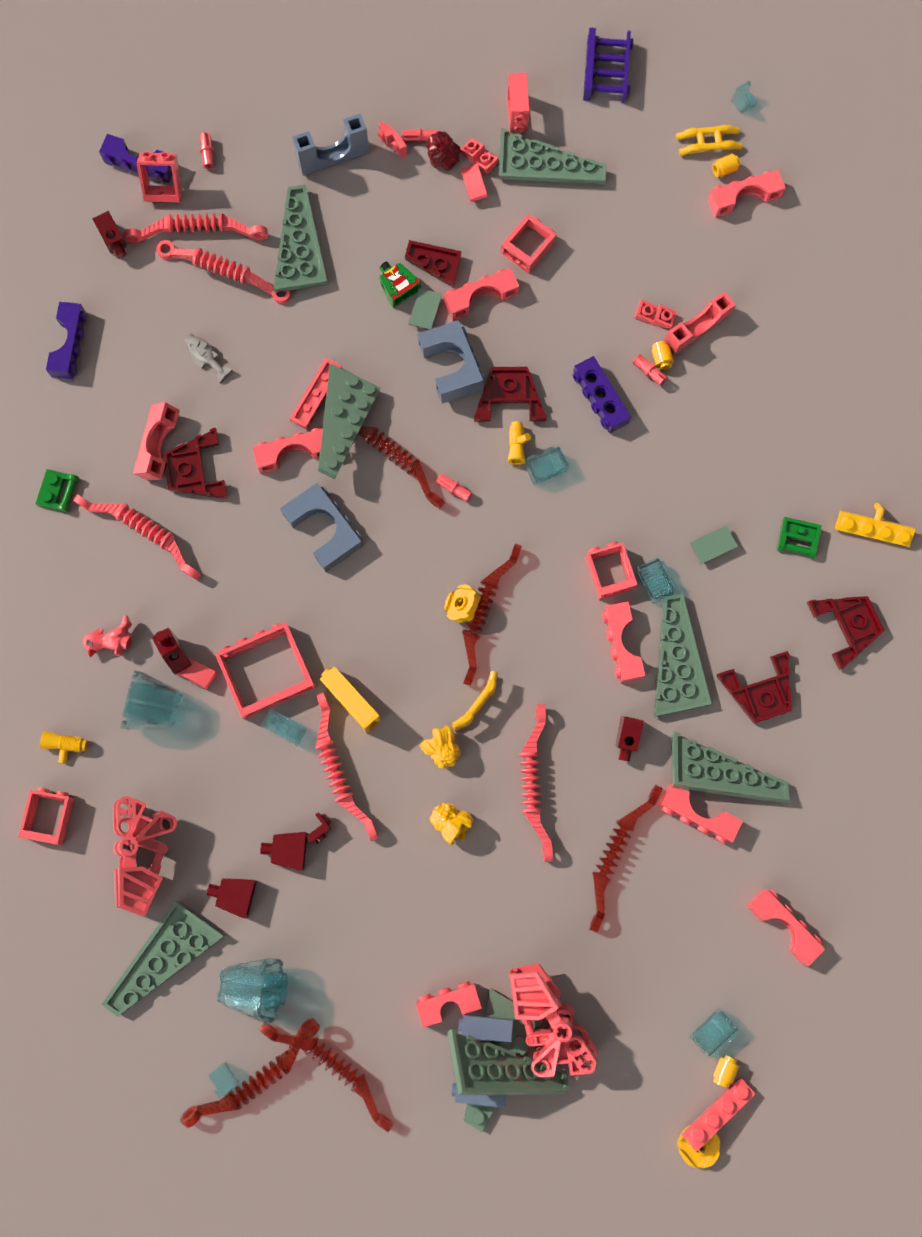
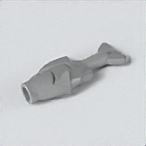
(203, 354)

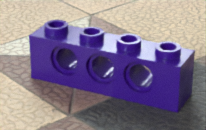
(591, 369)

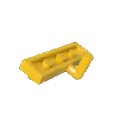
(875, 527)

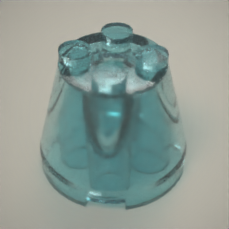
(150, 704)
(254, 988)

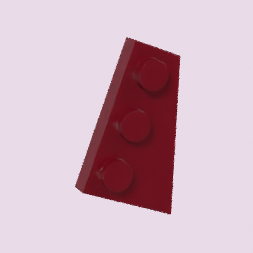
(435, 260)

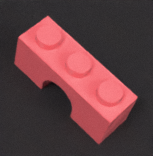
(430, 1007)

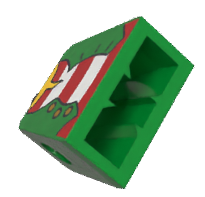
(398, 283)

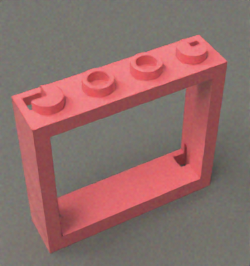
(246, 644)

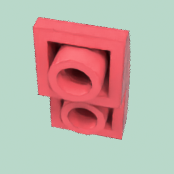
(392, 138)
(476, 154)
(474, 182)
(655, 315)
(198, 674)

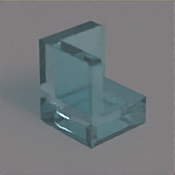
(743, 98)
(223, 1079)

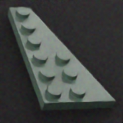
(542, 162)
(299, 250)
(345, 411)
(680, 672)
(717, 773)
(171, 946)
(499, 1007)
(498, 1071)

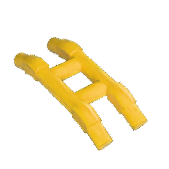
(701, 146)
(468, 718)

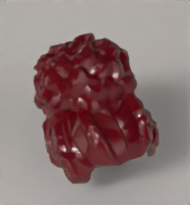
(442, 150)

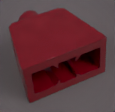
(110, 234)
(167, 644)
(628, 727)
(287, 850)
(234, 895)

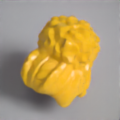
(442, 747)
(451, 822)

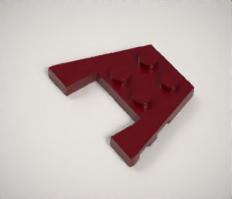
(509, 386)
(186, 471)
(857, 621)
(764, 698)

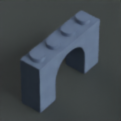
(350, 146)
(453, 339)
(314, 502)
(484, 1029)

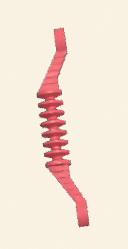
(167, 225)
(205, 259)
(140, 523)
(344, 799)
(533, 813)

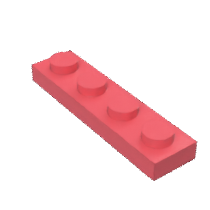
(313, 396)
(718, 1114)

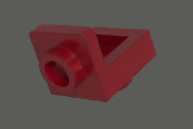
(319, 833)

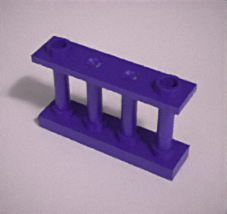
(593, 56)

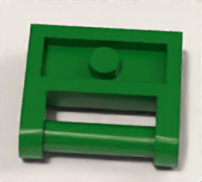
(52, 488)
(799, 531)

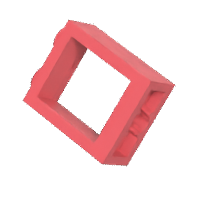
(518, 102)
(156, 193)
(519, 257)
(614, 589)
(30, 811)

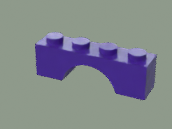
(116, 153)
(63, 361)

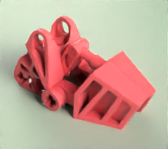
(137, 885)
(536, 998)

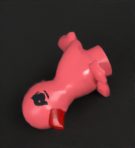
(115, 639)

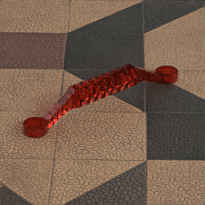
(414, 468)
(470, 636)
(600, 878)
(359, 1083)
(233, 1101)

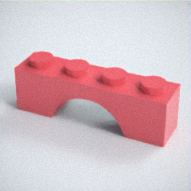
(765, 186)
(501, 285)
(709, 317)
(160, 421)
(270, 454)
(628, 666)
(723, 826)
(803, 944)

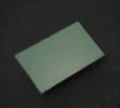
(425, 309)
(713, 544)

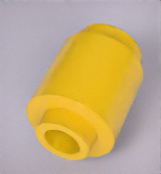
(726, 165)
(662, 355)
(726, 1071)

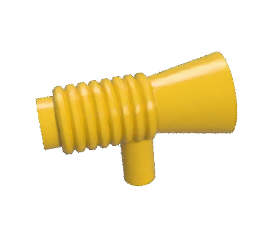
(516, 442)
(65, 743)

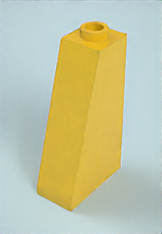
(350, 699)

